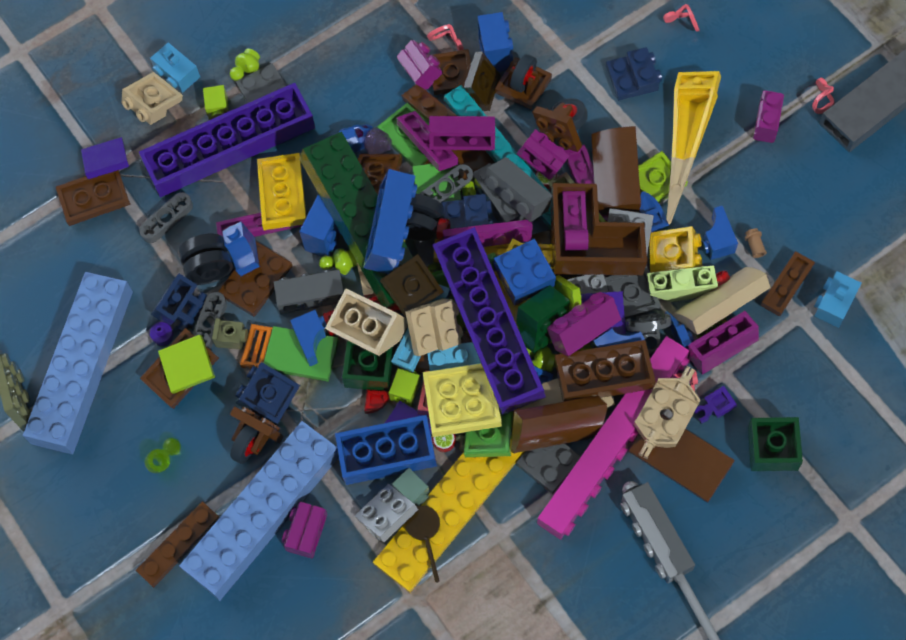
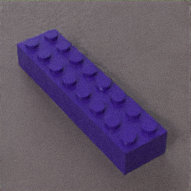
(227, 139)
(489, 321)

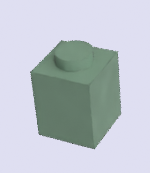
(412, 487)

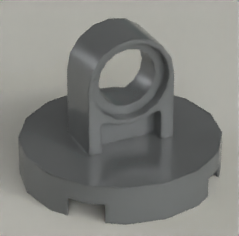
(649, 326)

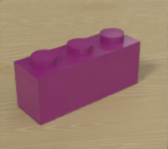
(462, 133)
(584, 323)
(723, 342)

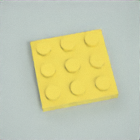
(460, 400)

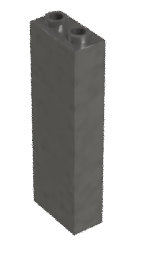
(868, 105)

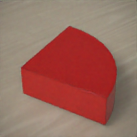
(375, 400)

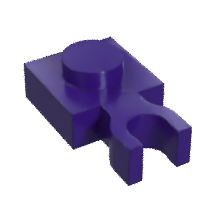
(718, 402)

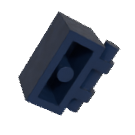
(174, 299)

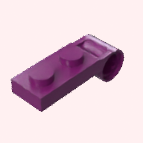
(574, 220)

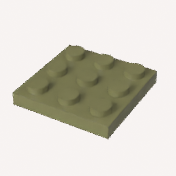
(12, 393)

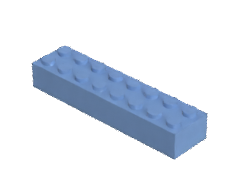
(78, 363)
(260, 510)

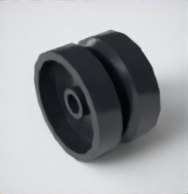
(424, 218)
(205, 258)

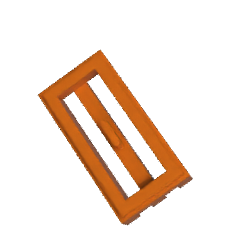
(244, 361)

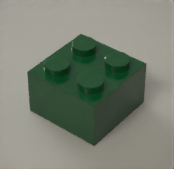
(538, 314)
(367, 370)
(775, 444)

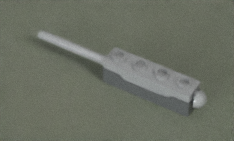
(662, 543)

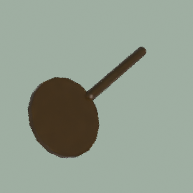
(423, 526)

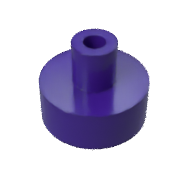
(161, 333)

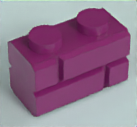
(420, 64)
(768, 116)
(543, 154)
(304, 530)

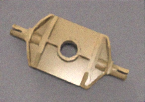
(672, 395)

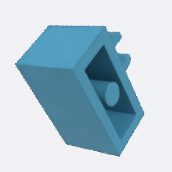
(174, 67)
(837, 299)

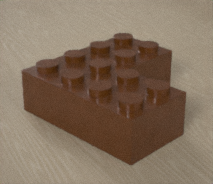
(612, 246)

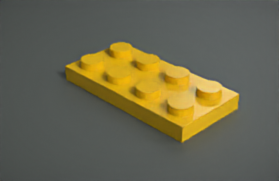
(281, 191)

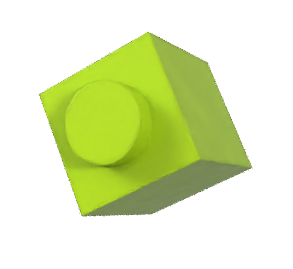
(215, 101)
(405, 387)

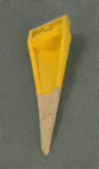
(693, 105)

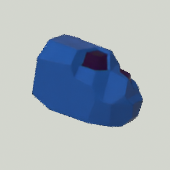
(356, 136)

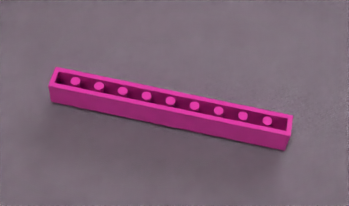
(607, 447)

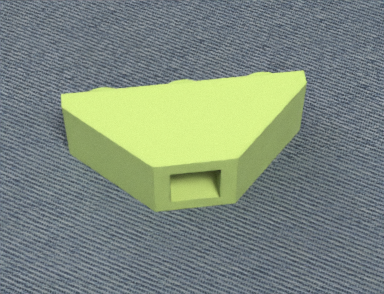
(682, 283)

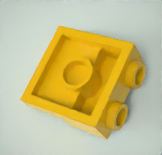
(675, 249)

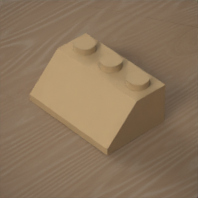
(366, 323)

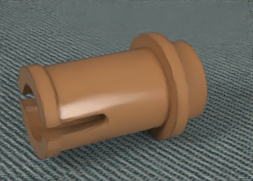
(756, 245)

